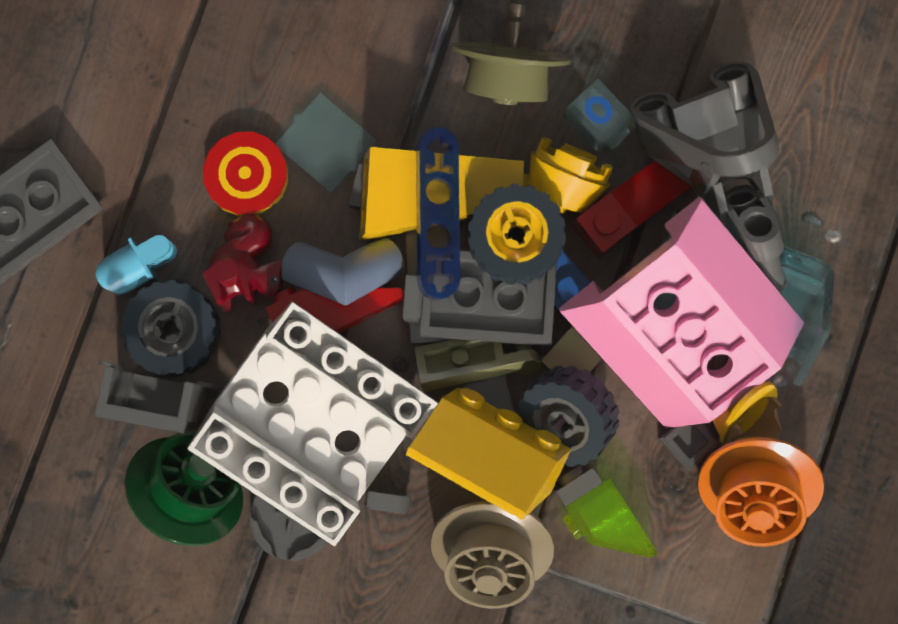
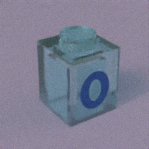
(599, 117)

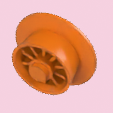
(761, 489)

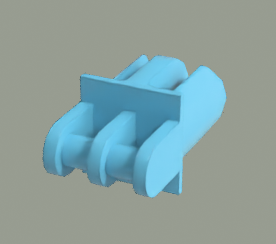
(134, 264)

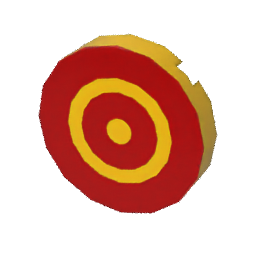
(245, 173)

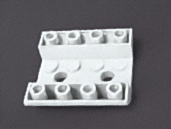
(289, 447)

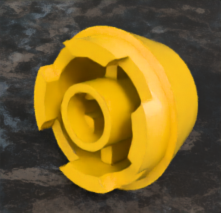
(568, 176)

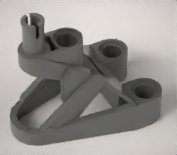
(718, 142)

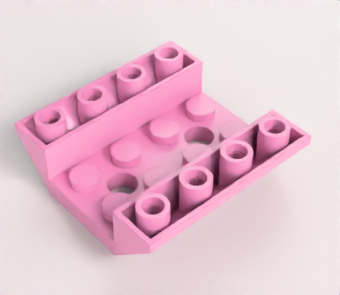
(719, 309)

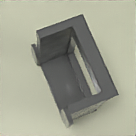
(151, 400)

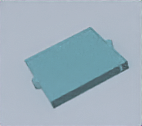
(325, 142)

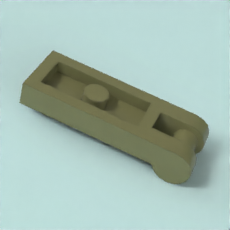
(469, 361)

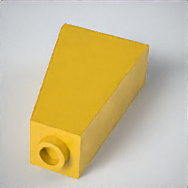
(390, 188)

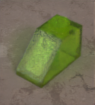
(607, 521)

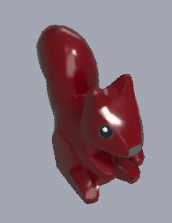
(235, 267)

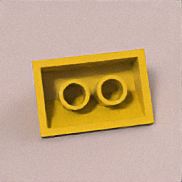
(490, 452)

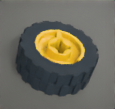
(522, 209)

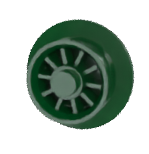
(181, 493)

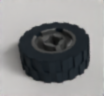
(145, 328)
(574, 409)

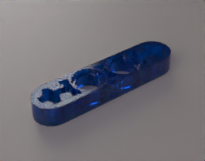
(442, 214)

